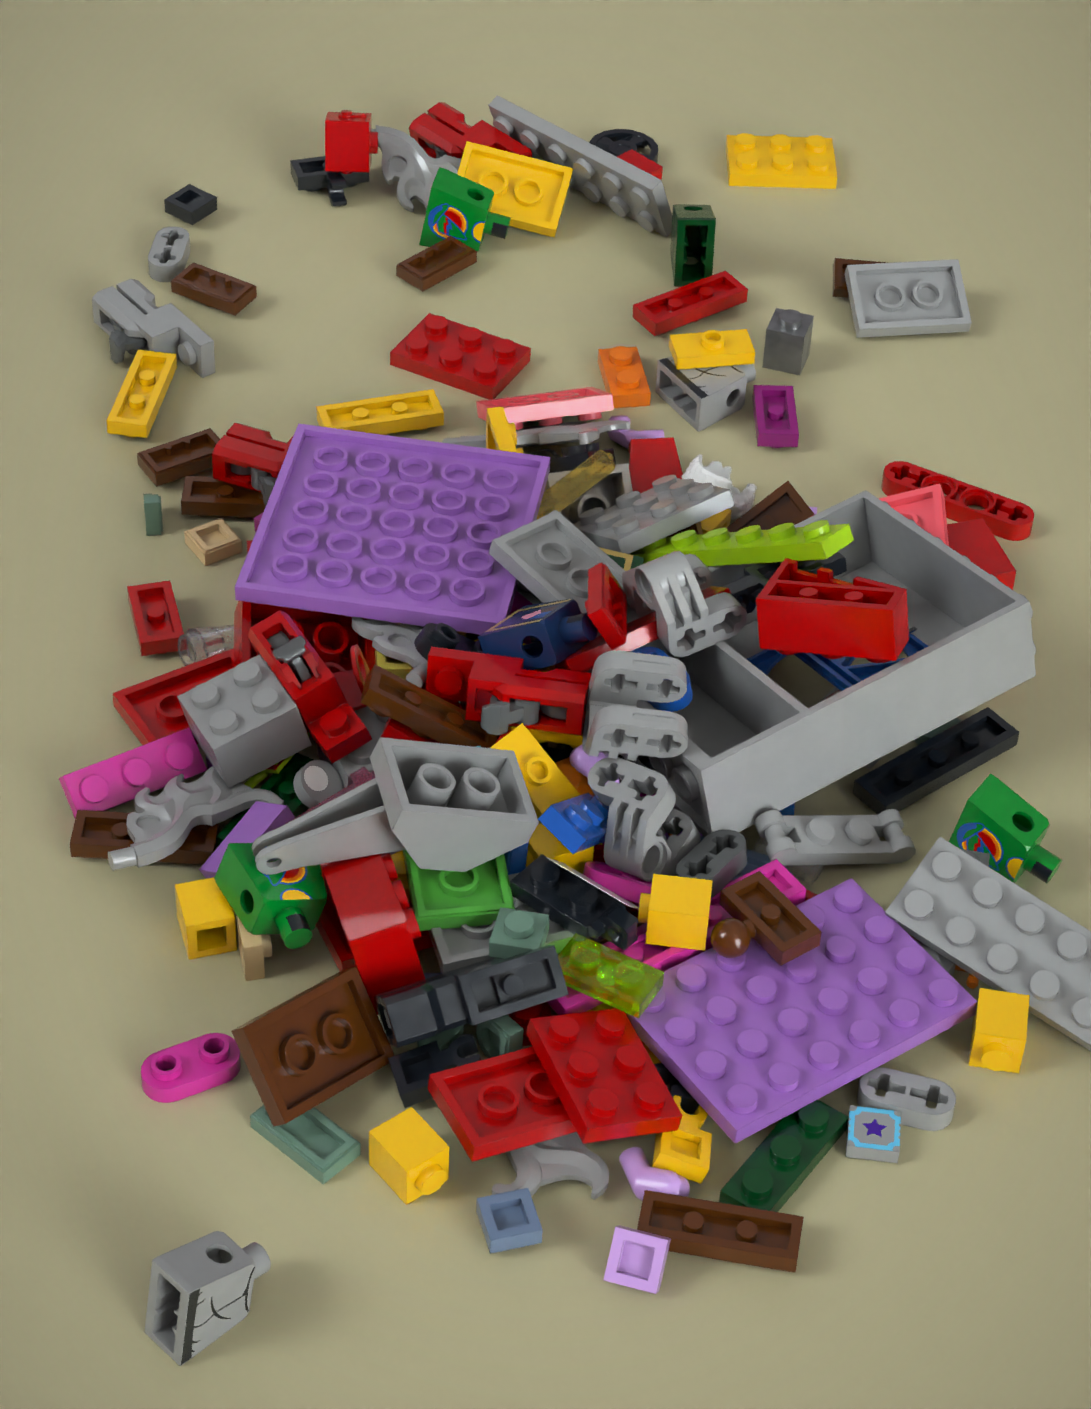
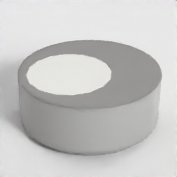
(316, 782)

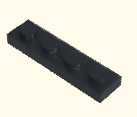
(936, 762)

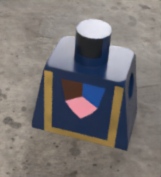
(554, 630)

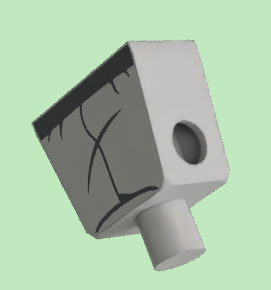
(703, 393)
(201, 1292)

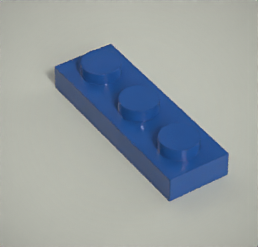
(577, 822)

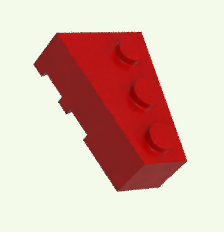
(831, 616)
(375, 921)

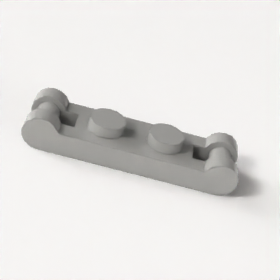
(835, 838)

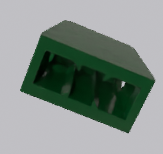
(692, 237)

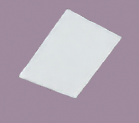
(594, 883)

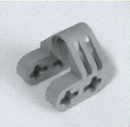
(683, 616)
(611, 716)
(638, 824)

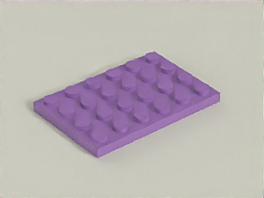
(775, 1037)

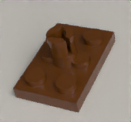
(313, 1046)

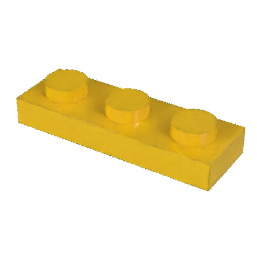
(142, 394)
(384, 414)

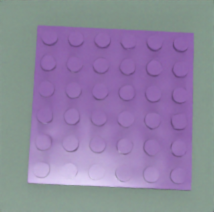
(391, 529)

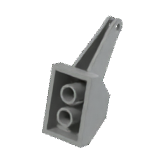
(429, 798)

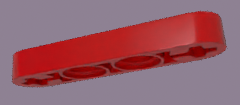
(1012, 518)

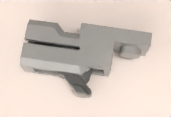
(138, 324)

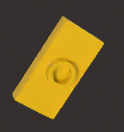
(712, 349)
(541, 774)

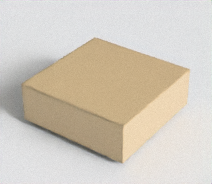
(213, 541)

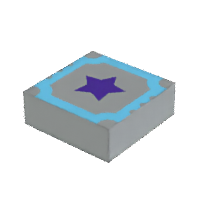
(873, 1134)

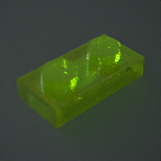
(609, 975)

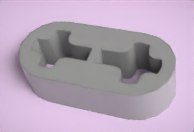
(167, 260)
(909, 1095)

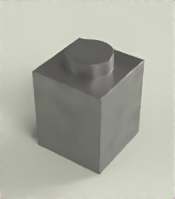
(788, 341)

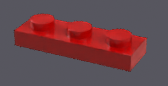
(690, 303)

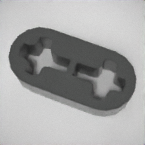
(715, 858)

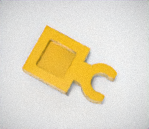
(686, 1149)

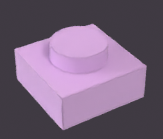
(637, 1259)

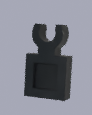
(413, 1067)

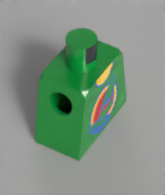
(461, 211)
(1008, 830)
(273, 903)

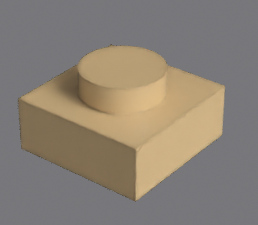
(252, 952)

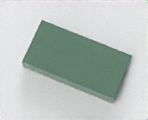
(310, 1142)

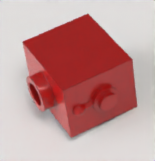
(349, 142)

